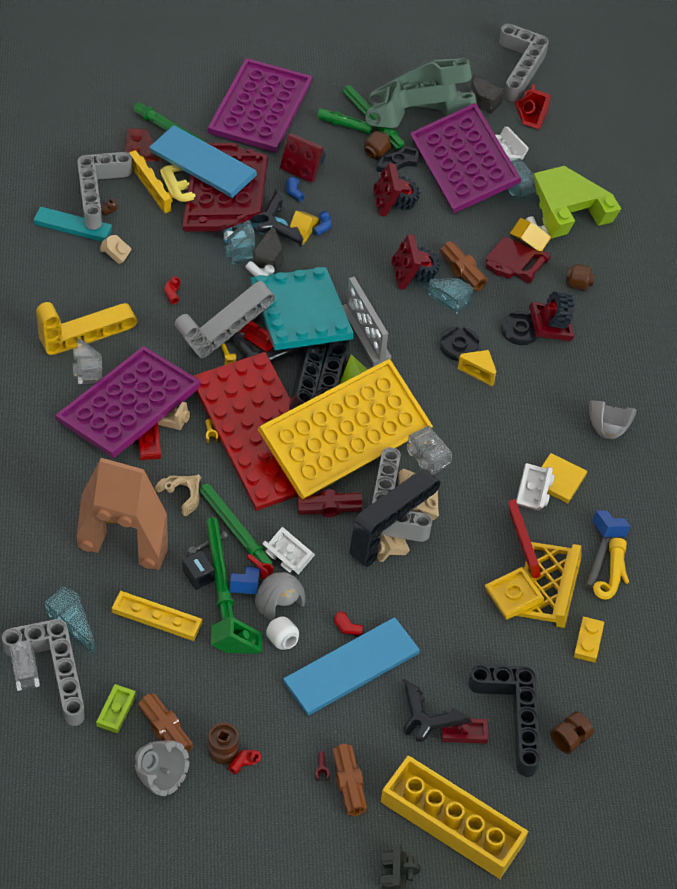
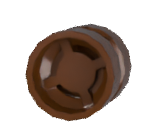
(572, 732)
(223, 743)

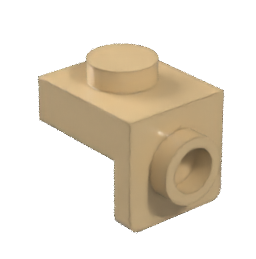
(176, 417)
(391, 546)

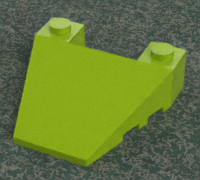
(566, 192)

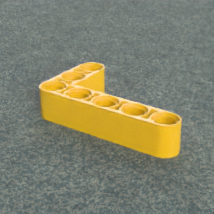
(90, 328)

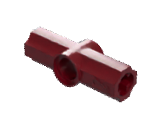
(330, 503)

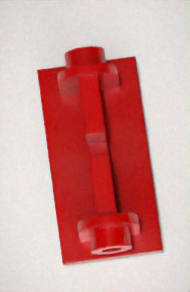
(257, 336)

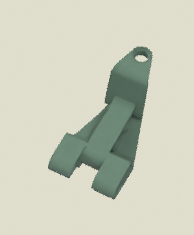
(423, 87)

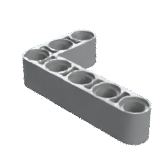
(534, 50)
(99, 167)
(226, 322)
(412, 526)
(61, 662)

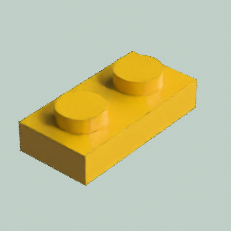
(589, 639)

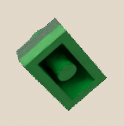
(236, 637)

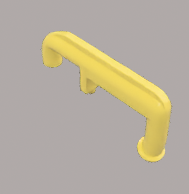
(175, 187)

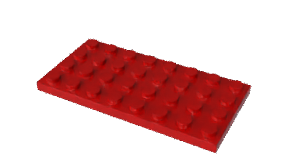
(237, 403)

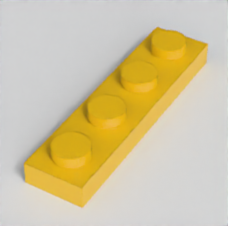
(149, 180)
(157, 615)

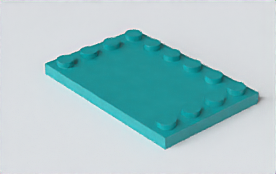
(304, 309)

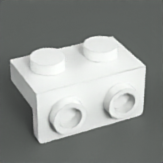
(512, 144)
(534, 487)
(289, 550)

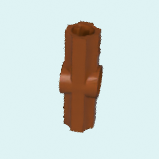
(463, 266)
(163, 722)
(349, 780)

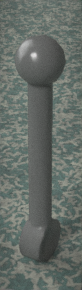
(224, 535)

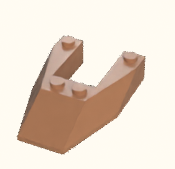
(127, 498)

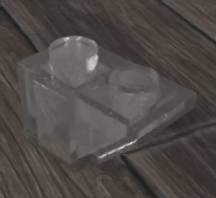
(89, 363)
(24, 665)

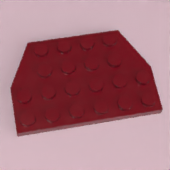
(217, 211)

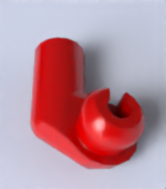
(345, 626)

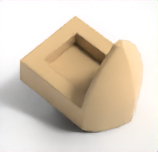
(115, 248)

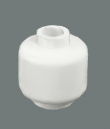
(282, 633)

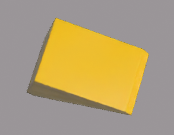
(305, 223)
(530, 234)
(478, 365)

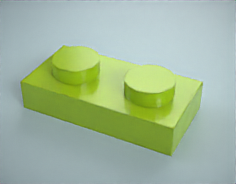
(116, 708)

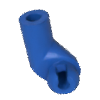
(291, 189)
(325, 223)

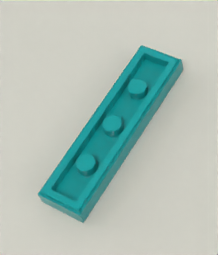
(70, 224)

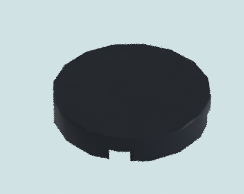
(519, 328)
(458, 341)

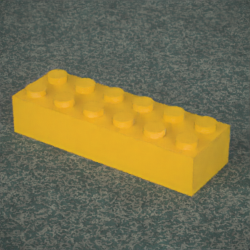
(454, 816)

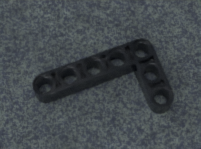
(333, 365)
(307, 375)
(388, 510)
(522, 710)

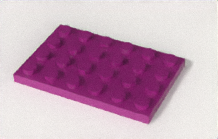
(260, 105)
(465, 158)
(128, 401)

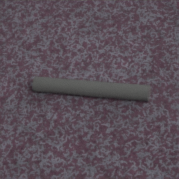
(597, 562)

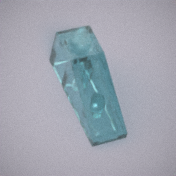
(68, 607)

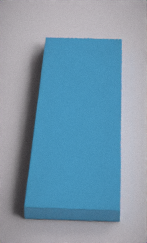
(203, 161)
(351, 666)

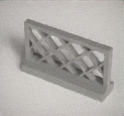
(366, 324)

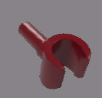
(321, 768)

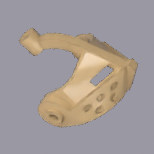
(191, 482)

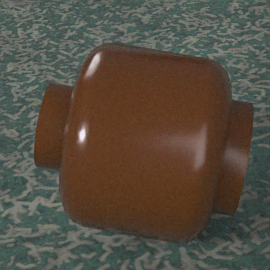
(377, 144)
(580, 277)

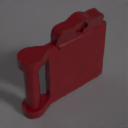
(512, 257)

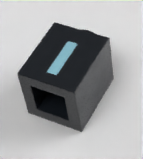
(198, 569)

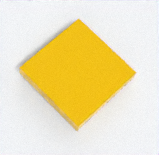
(566, 478)
(514, 593)

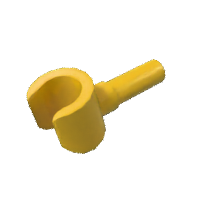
(229, 358)
(210, 432)

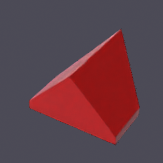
(533, 108)

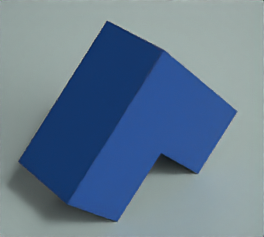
(610, 526)
(246, 582)

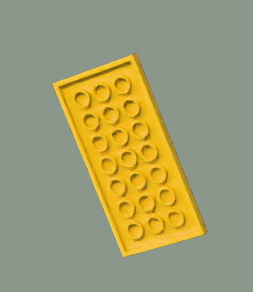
(344, 428)

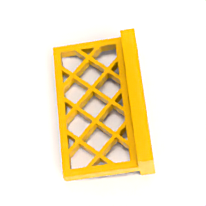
(566, 587)

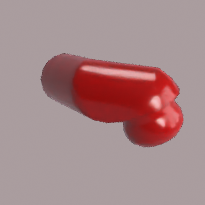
(171, 288)
(244, 758)

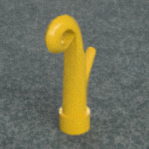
(617, 549)

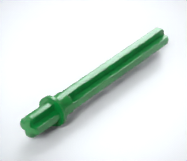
(363, 106)
(149, 114)
(234, 524)
(224, 598)

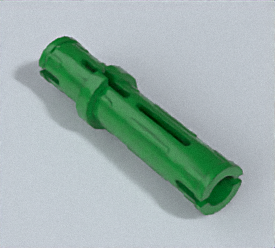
(343, 120)

